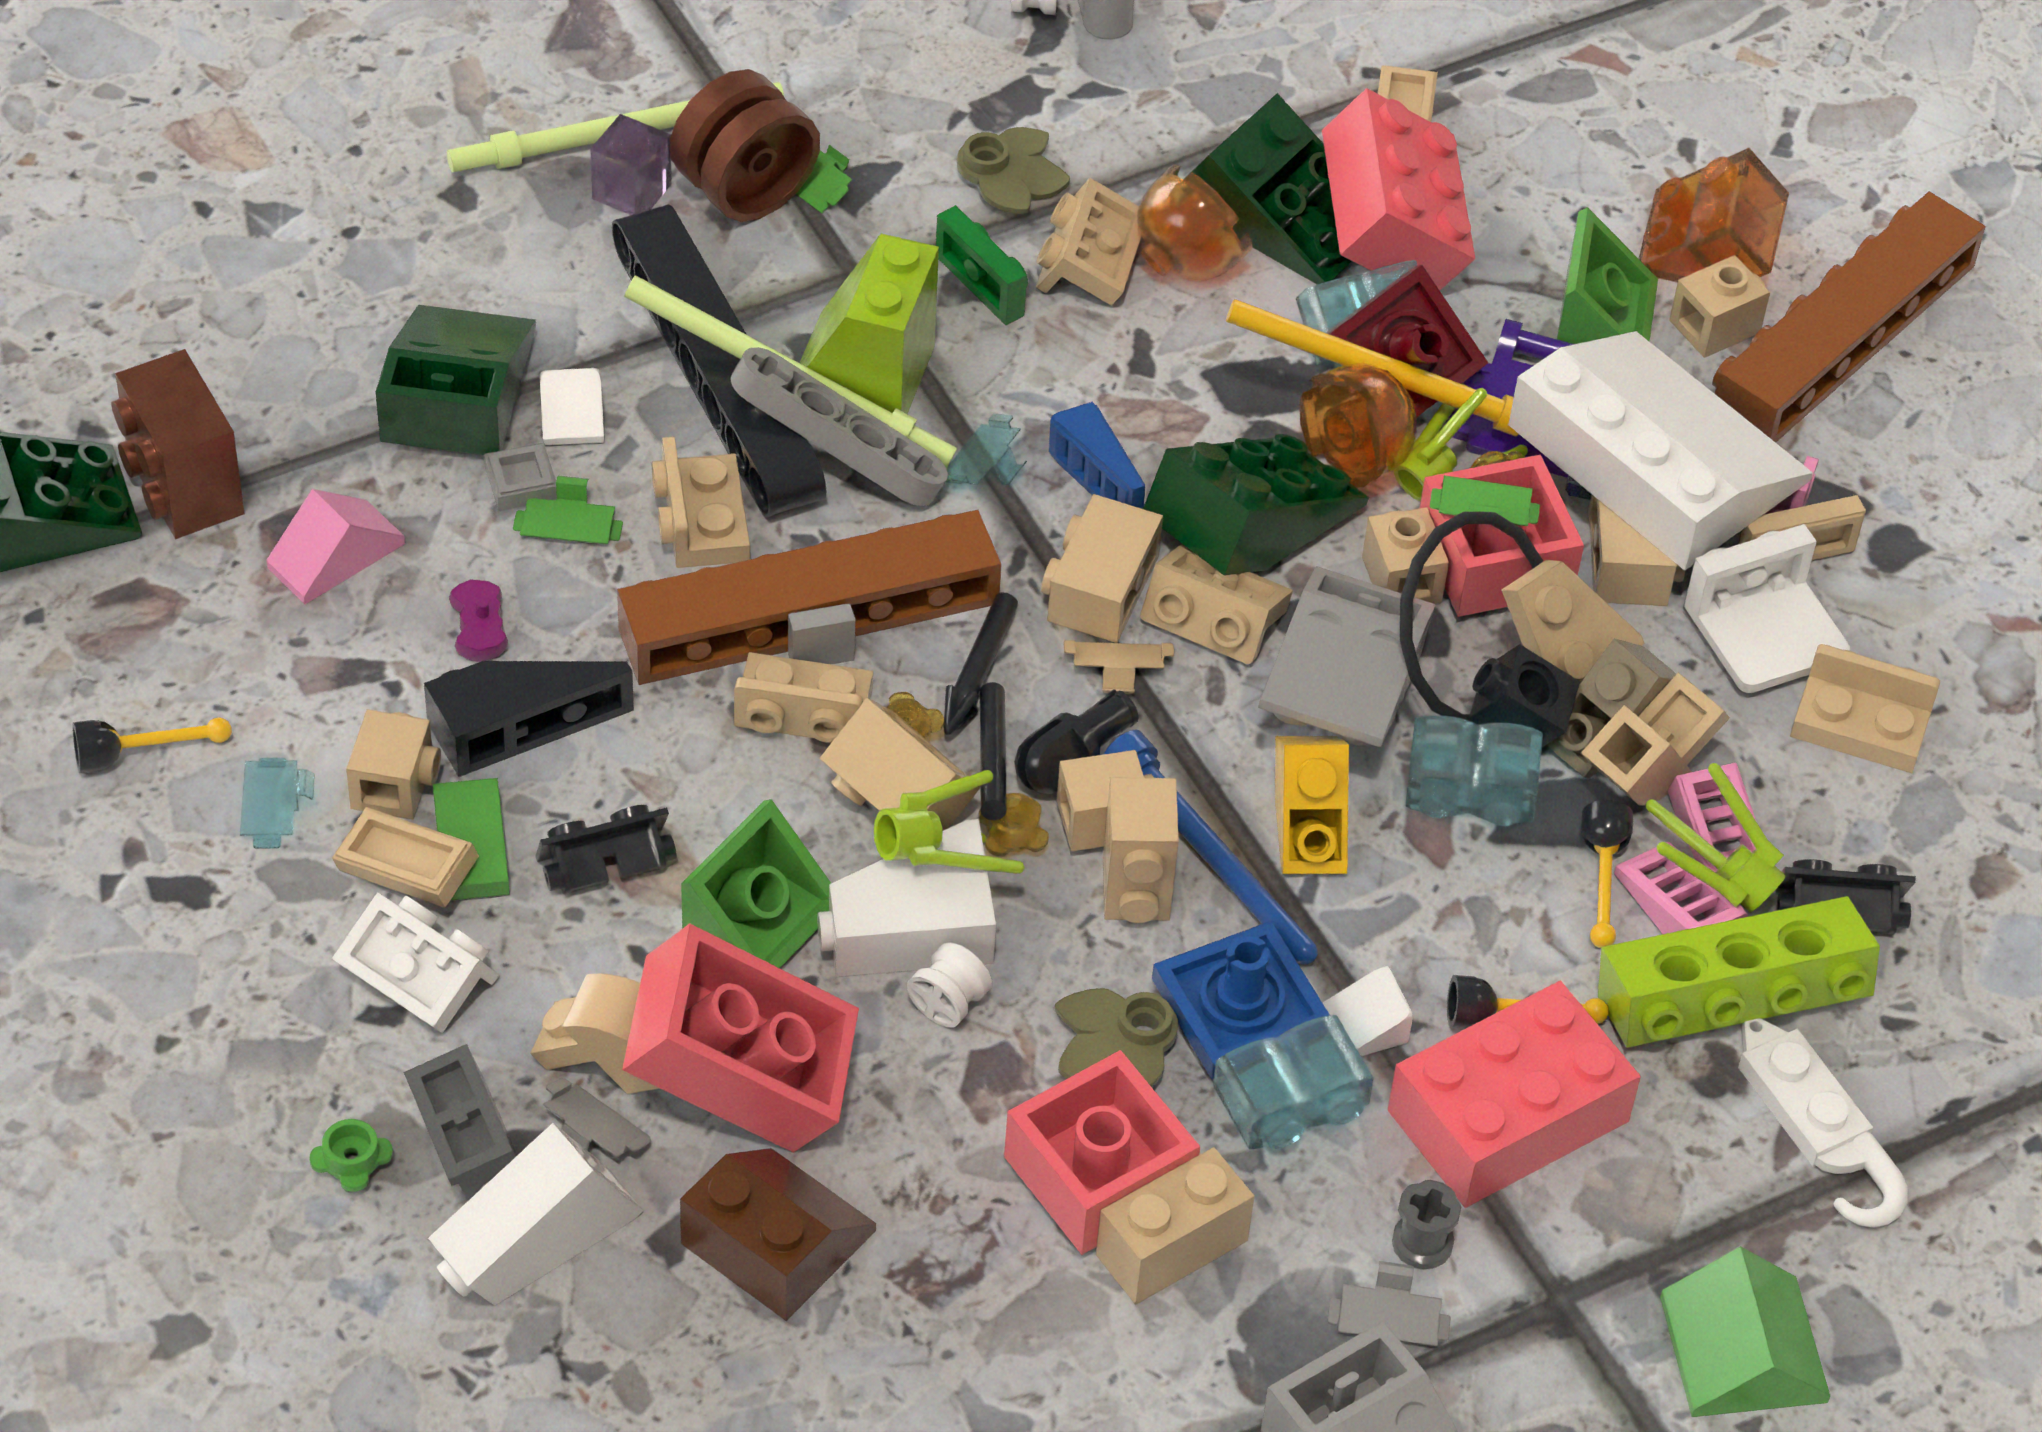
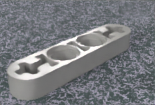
(839, 426)

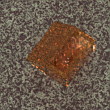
(1713, 215)

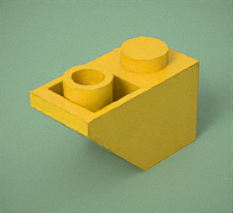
(1312, 804)

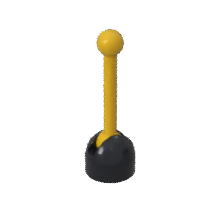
(99, 744)
(1606, 831)
(1475, 1000)

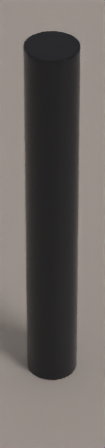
(993, 750)

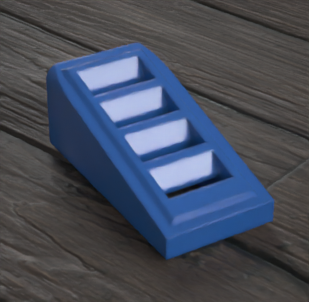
(1093, 455)

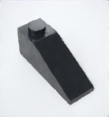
(520, 705)

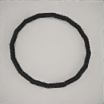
(1412, 581)

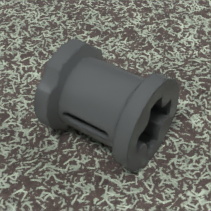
(1426, 1224)

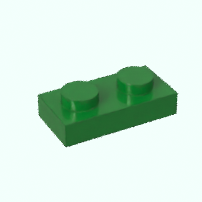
(981, 265)

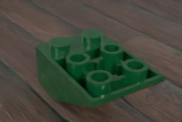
(1280, 190)
(452, 379)
(60, 499)
(1249, 500)

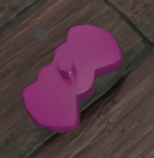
(480, 620)

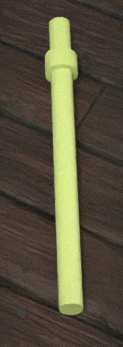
(508, 148)
(737, 343)

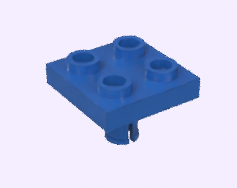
(1236, 992)

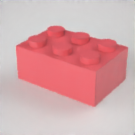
(1397, 189)
(741, 1038)
(1513, 1093)

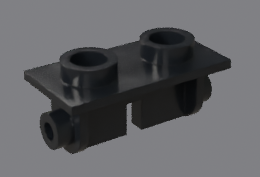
(580, 850)
(1872, 890)

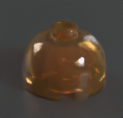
(1188, 228)
(1359, 421)

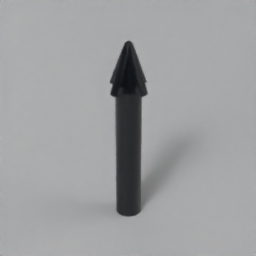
(962, 696)

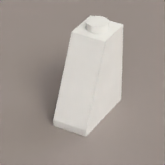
(901, 913)
(532, 1218)

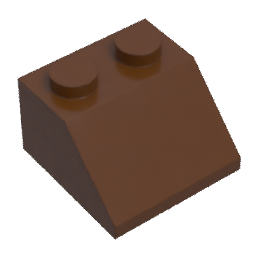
(770, 1227)

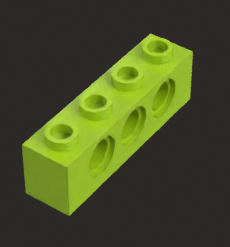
(1738, 971)

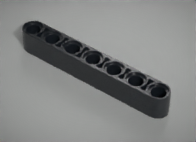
(770, 456)

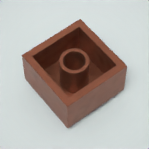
(178, 444)

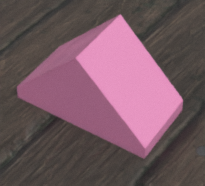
(330, 542)

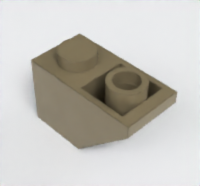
(1620, 677)

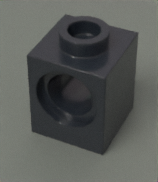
(1524, 692)

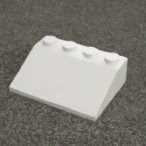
(1652, 443)

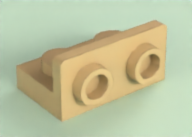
(1091, 242)
(702, 509)
(1213, 608)
(798, 696)
(1865, 708)

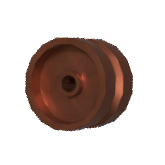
(744, 145)

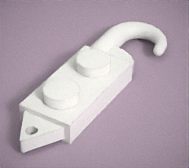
(1819, 1116)

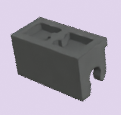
(461, 1119)

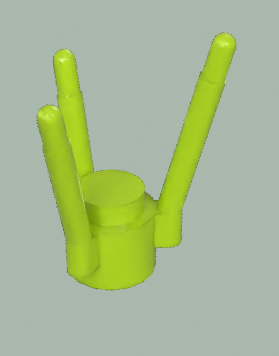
(1431, 454)
(917, 833)
(1743, 876)

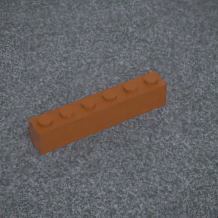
(1850, 315)
(744, 606)

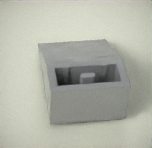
(1344, 659)
(1358, 1388)

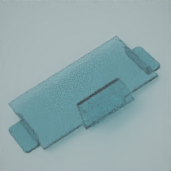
(985, 450)
(271, 798)

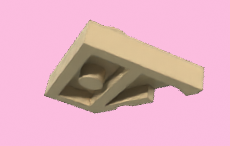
(1564, 618)

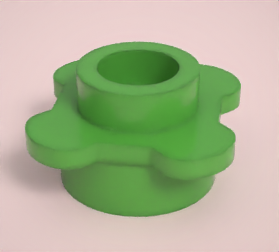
(346, 1138)

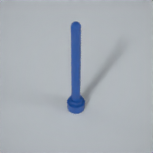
(1220, 857)

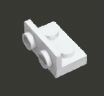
(412, 962)

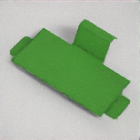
(827, 181)
(1482, 496)
(568, 516)

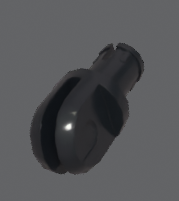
(1071, 738)

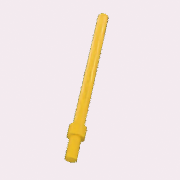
(1346, 353)

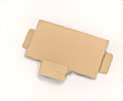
(1118, 660)

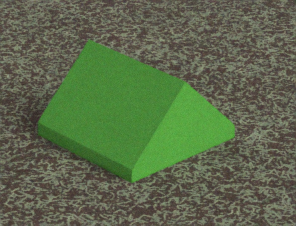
(1605, 286)
(758, 888)
(1743, 1338)

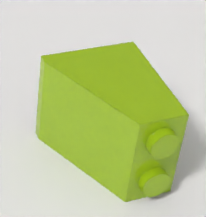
(880, 324)

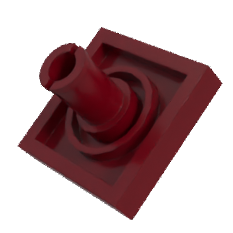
(1416, 327)

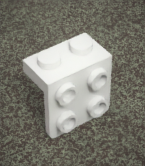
(1760, 608)

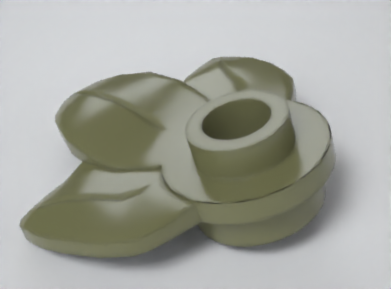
(1011, 168)
(1109, 1024)

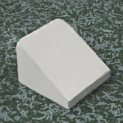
(571, 406)
(1373, 1012)

